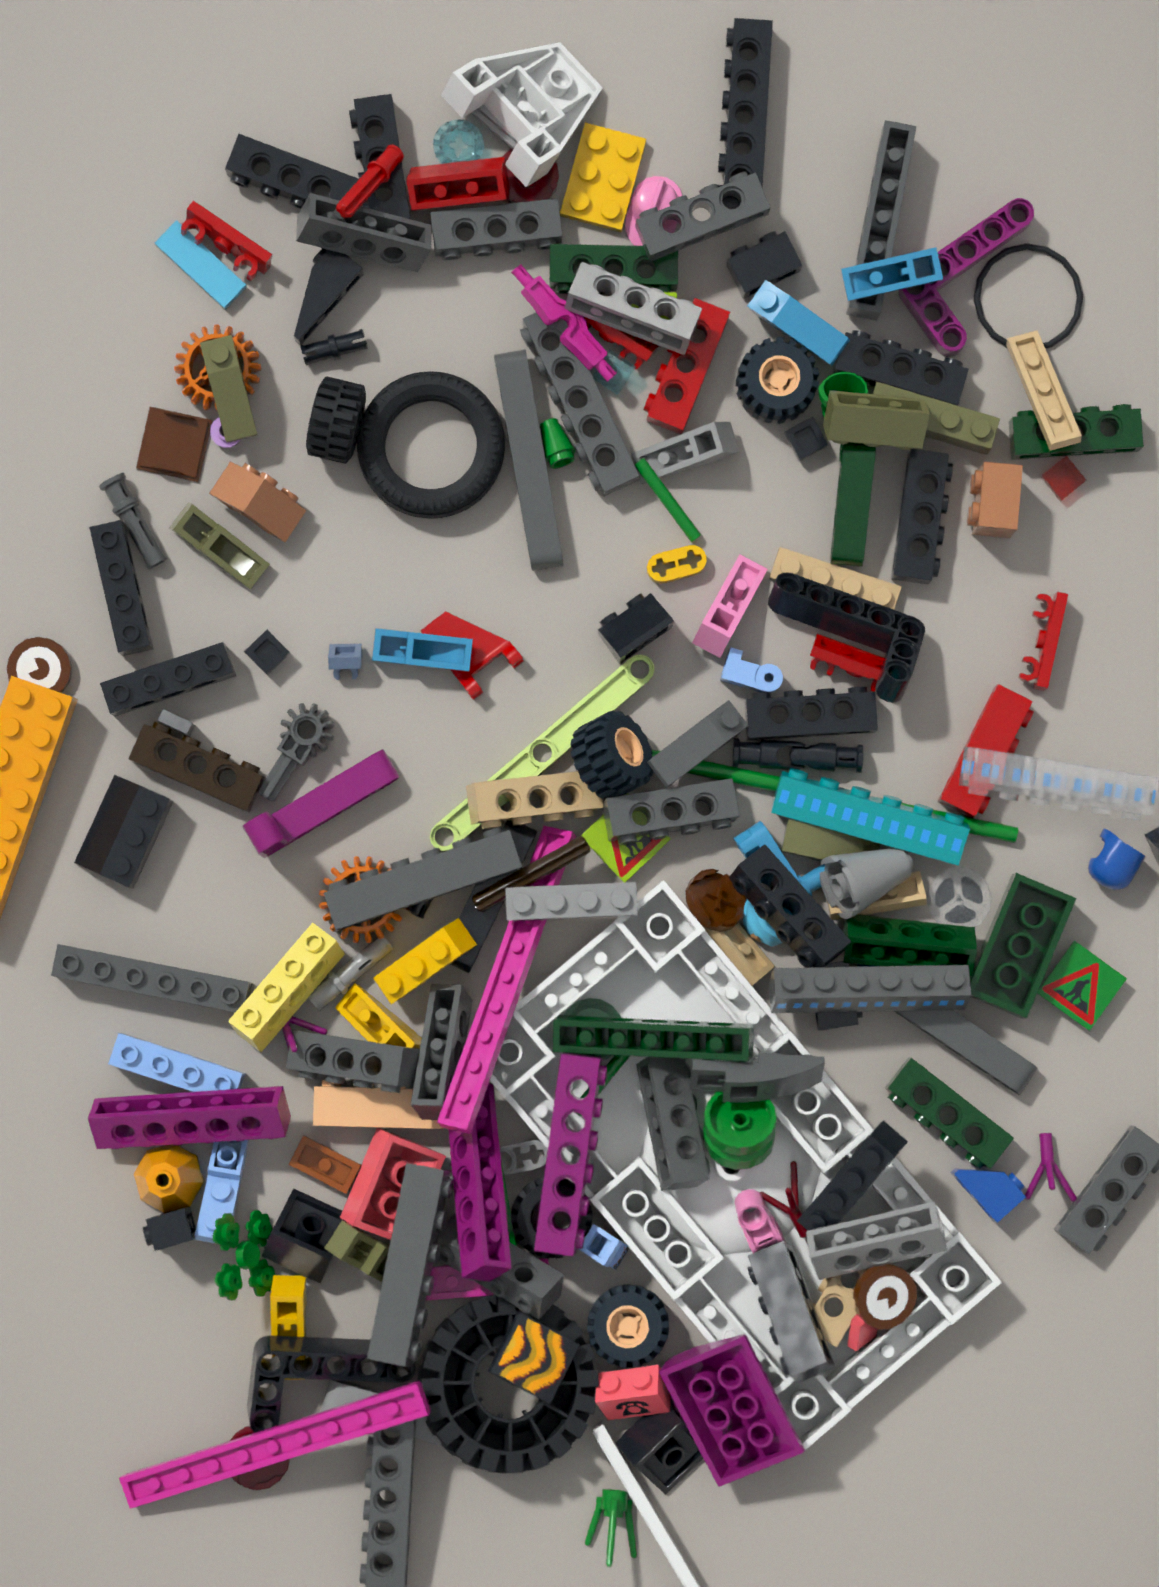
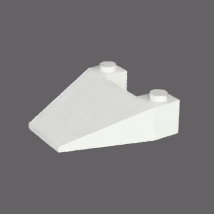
(534, 94)

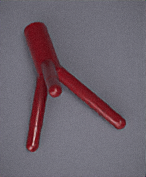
(793, 1199)

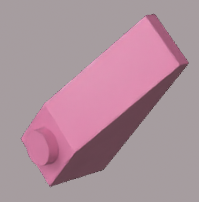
(729, 606)

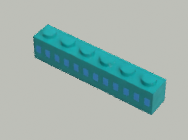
(870, 817)

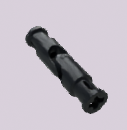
(819, 756)

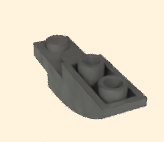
(770, 1078)

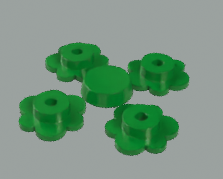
(247, 1255)

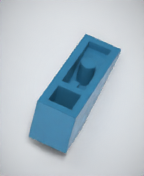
(892, 274)
(798, 322)

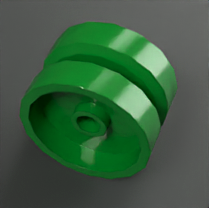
(739, 1132)

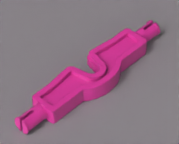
(576, 336)

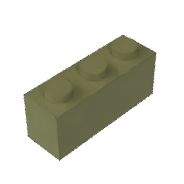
(876, 420)

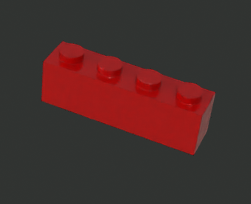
(995, 732)

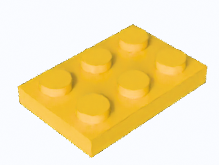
(603, 177)

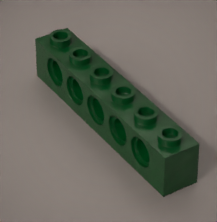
(653, 1038)

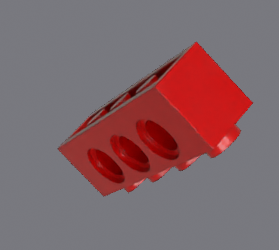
(675, 415)

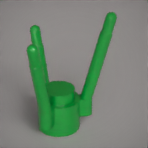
(614, 1504)

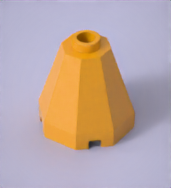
(183, 1174)

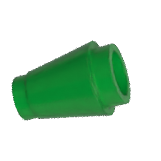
(556, 444)

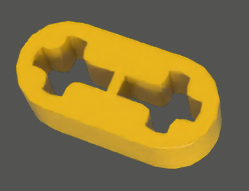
(675, 556)

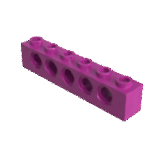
(189, 1117)
(480, 1196)
(549, 1236)

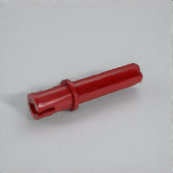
(377, 173)

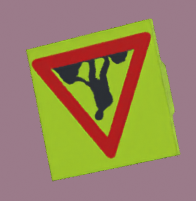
(623, 859)

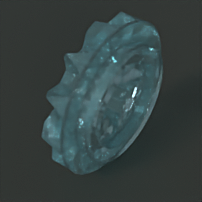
(449, 133)

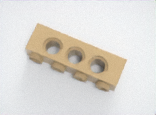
(484, 799)
(836, 1327)

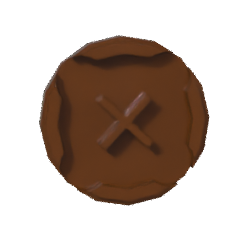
(715, 900)

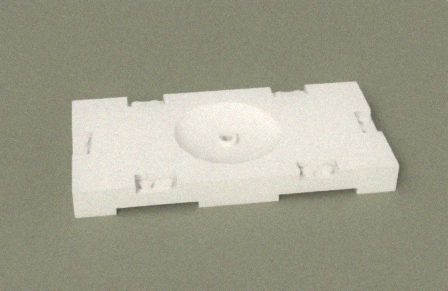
(692, 1237)

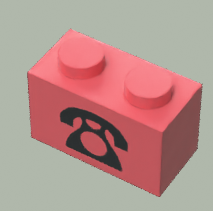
(632, 1393)

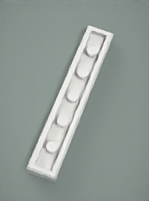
(644, 1506)

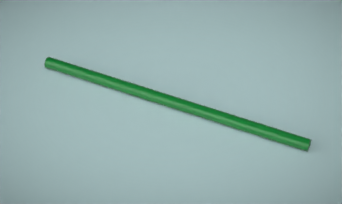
(770, 782)

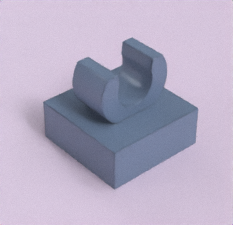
(345, 657)

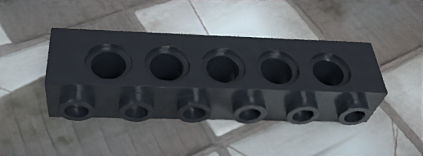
(757, 36)

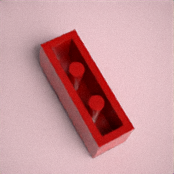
(458, 183)

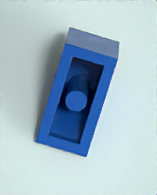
(991, 1190)

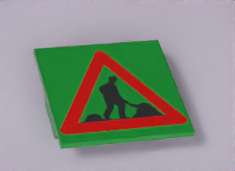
(1081, 985)

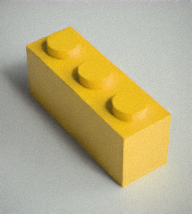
(425, 961)

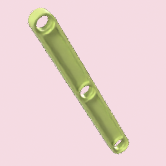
(604, 698)

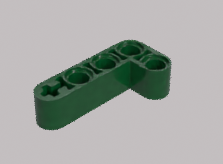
(852, 504)

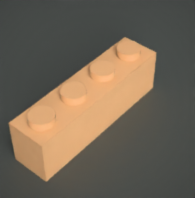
(366, 1108)

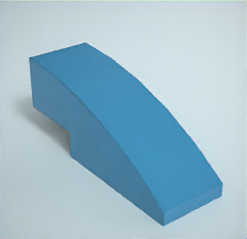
(422, 649)

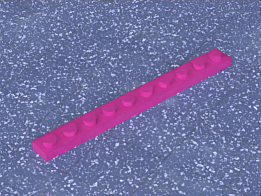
(498, 1003)
(275, 1444)

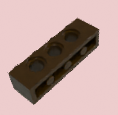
(147, 754)

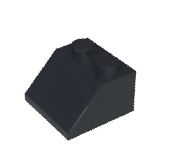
(635, 627)
(302, 1235)
(661, 1448)

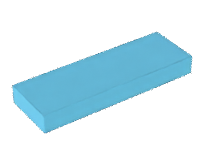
(201, 265)

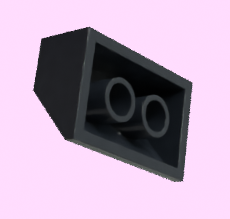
(124, 831)

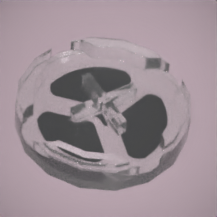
(959, 897)

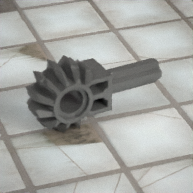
(295, 748)

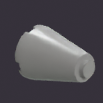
(862, 878)

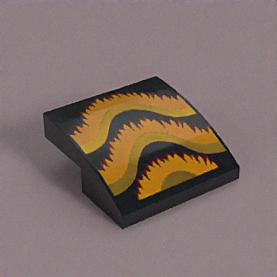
(533, 1358)

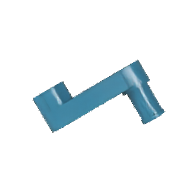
(757, 836)

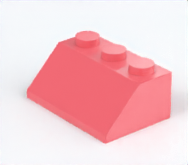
(379, 1181)

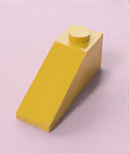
(375, 1020)
(288, 1308)

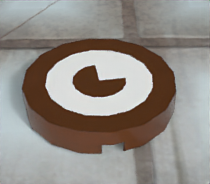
(41, 663)
(885, 1296)

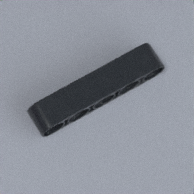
(480, 923)

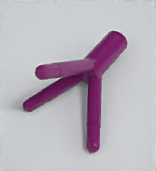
(289, 1038)
(1048, 1162)

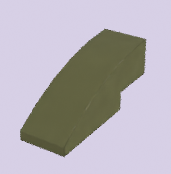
(219, 545)
(819, 842)
(359, 1250)

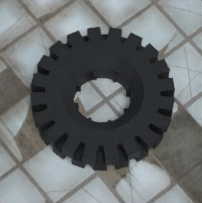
(463, 1422)

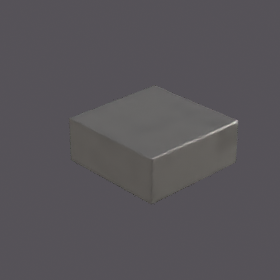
(176, 722)

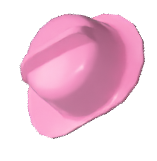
(650, 193)

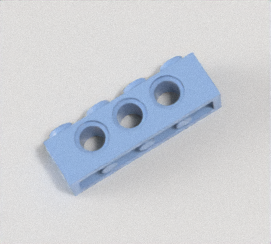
(172, 1066)

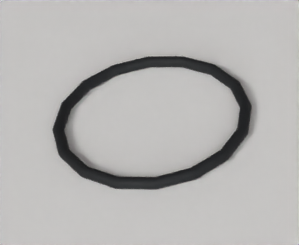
(1038, 248)

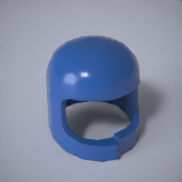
(1116, 862)

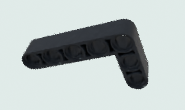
(857, 621)
(314, 1367)

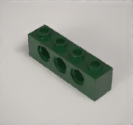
(565, 256)
(1127, 436)
(908, 943)
(993, 1138)

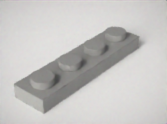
(571, 901)

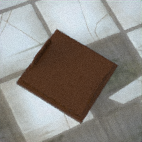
(174, 444)

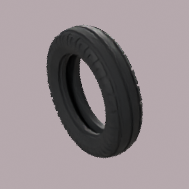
(422, 388)

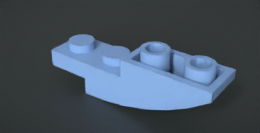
(222, 1185)

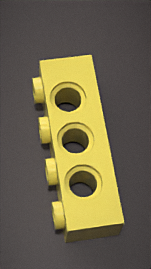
(286, 987)

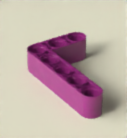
(958, 265)
(277, 830)

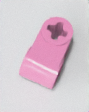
(758, 1226)

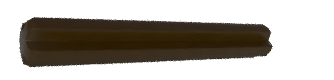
(532, 873)

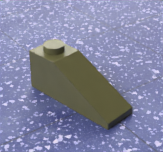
(228, 388)

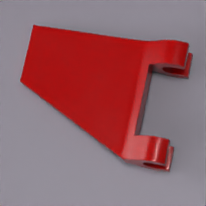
(485, 648)

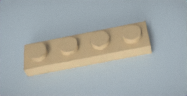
(1043, 390)
(837, 577)

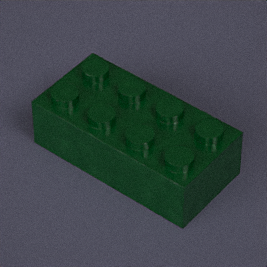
(1020, 945)

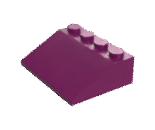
(730, 1408)

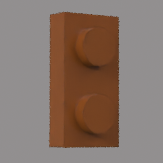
(325, 1164)

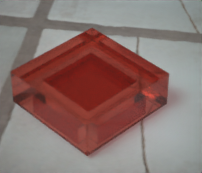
(1063, 478)

